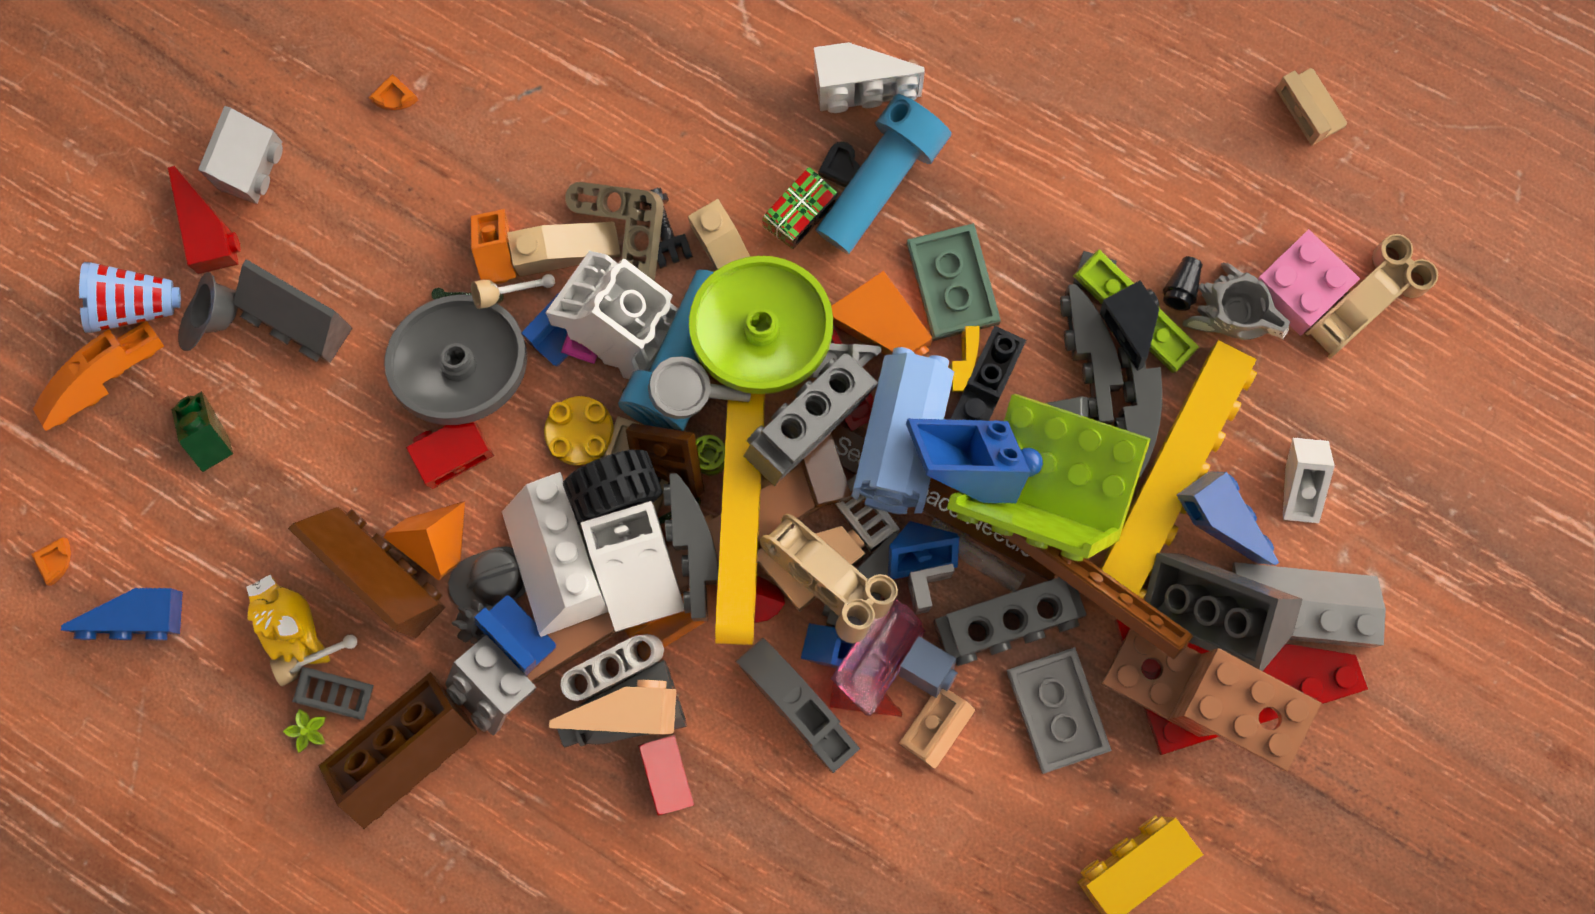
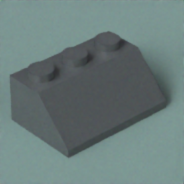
(289, 313)

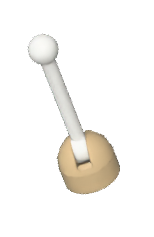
(486, 293)
(289, 671)

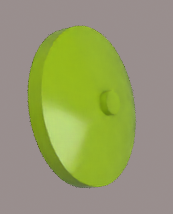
(761, 324)

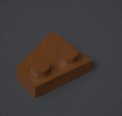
(669, 453)

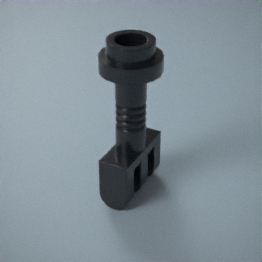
(669, 241)

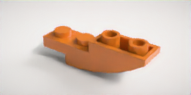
(82, 377)

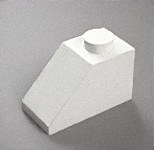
(1307, 479)

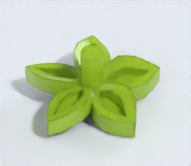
(306, 730)

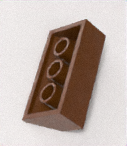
(396, 751)

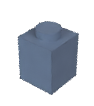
(928, 667)

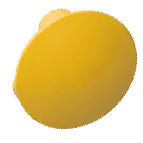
(578, 430)

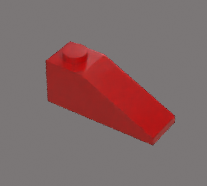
(205, 236)

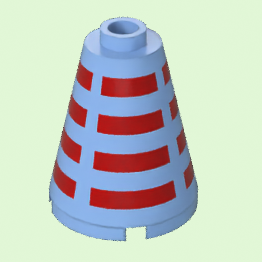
(123, 297)

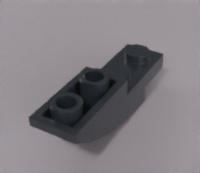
(989, 376)

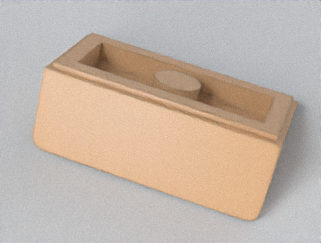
(937, 727)

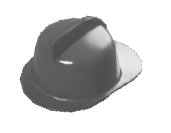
(208, 312)
(486, 578)

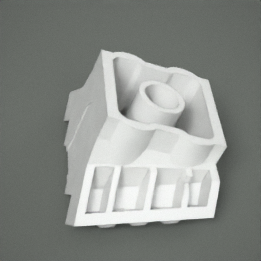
(614, 312)

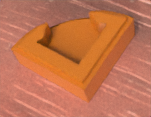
(393, 95)
(53, 560)

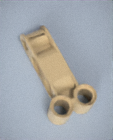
(1374, 294)
(830, 577)

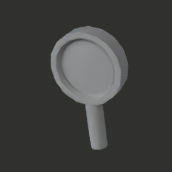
(682, 388)

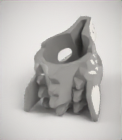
(1238, 308)

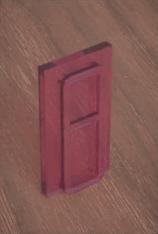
(877, 658)

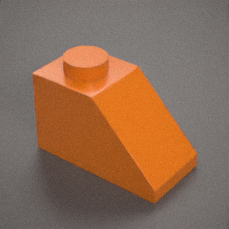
(492, 247)

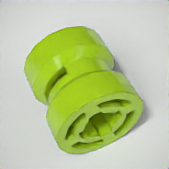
(711, 461)

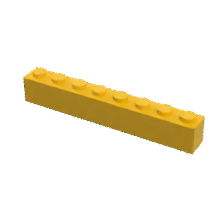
(1179, 464)

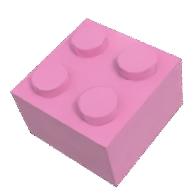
(1307, 281)

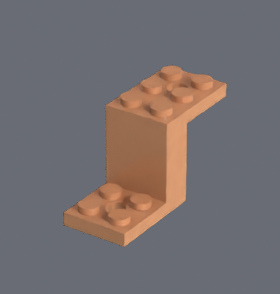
(1215, 696)

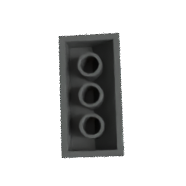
(1223, 608)

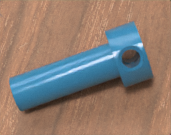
(909, 135)
(677, 343)

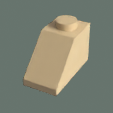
(717, 234)

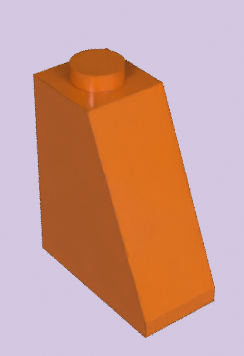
(881, 318)

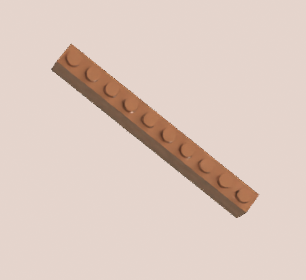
(787, 497)

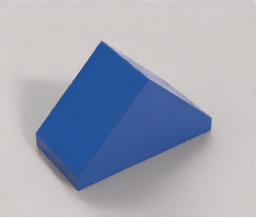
(921, 548)

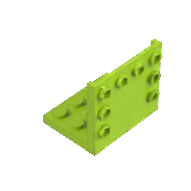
(1080, 491)

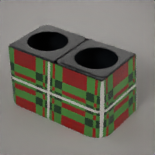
(800, 208)

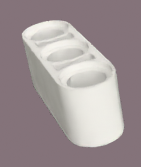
(595, 668)

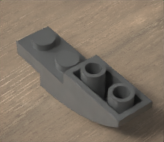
(1091, 341)
(1145, 394)
(691, 533)
(798, 704)

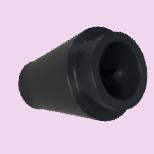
(1183, 285)

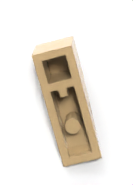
(560, 245)

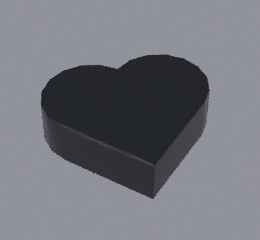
(839, 164)

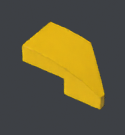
(964, 368)

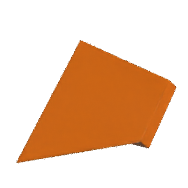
(432, 538)

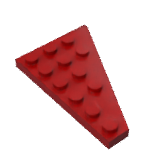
(1312, 671)

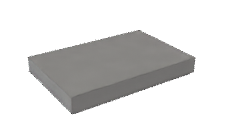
(1058, 710)

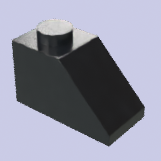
(1132, 320)

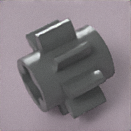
(466, 622)

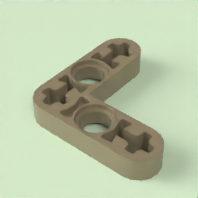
(628, 211)

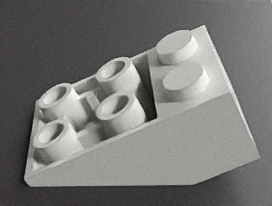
(860, 76)
(633, 566)

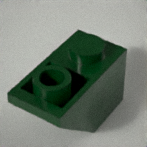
(201, 431)

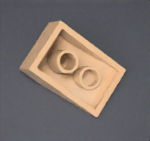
(630, 709)

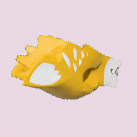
(283, 621)

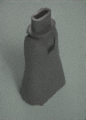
(657, 672)

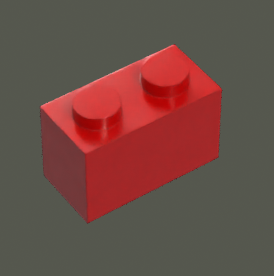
(448, 452)

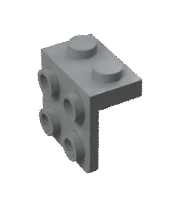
(487, 685)

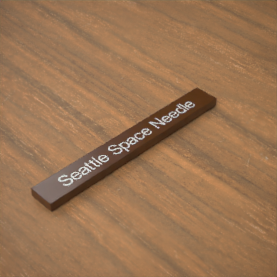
(849, 449)

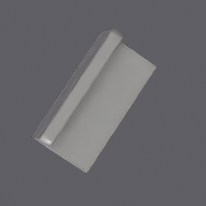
(919, 588)

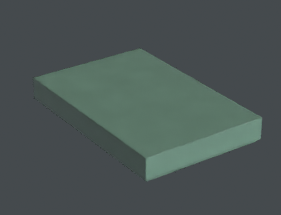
(953, 281)

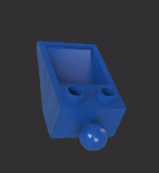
(974, 457)

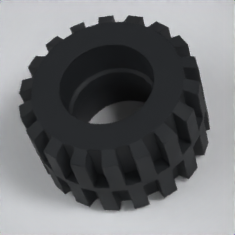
(612, 484)

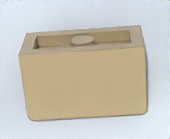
(1311, 105)

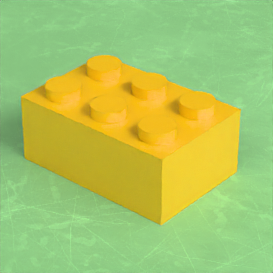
(1139, 866)

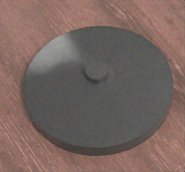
(455, 360)

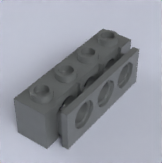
(809, 418)
(953, 627)

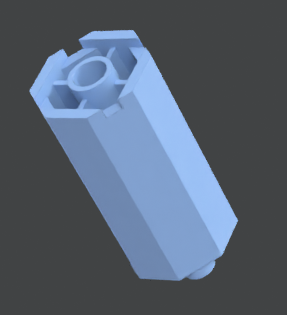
(889, 464)

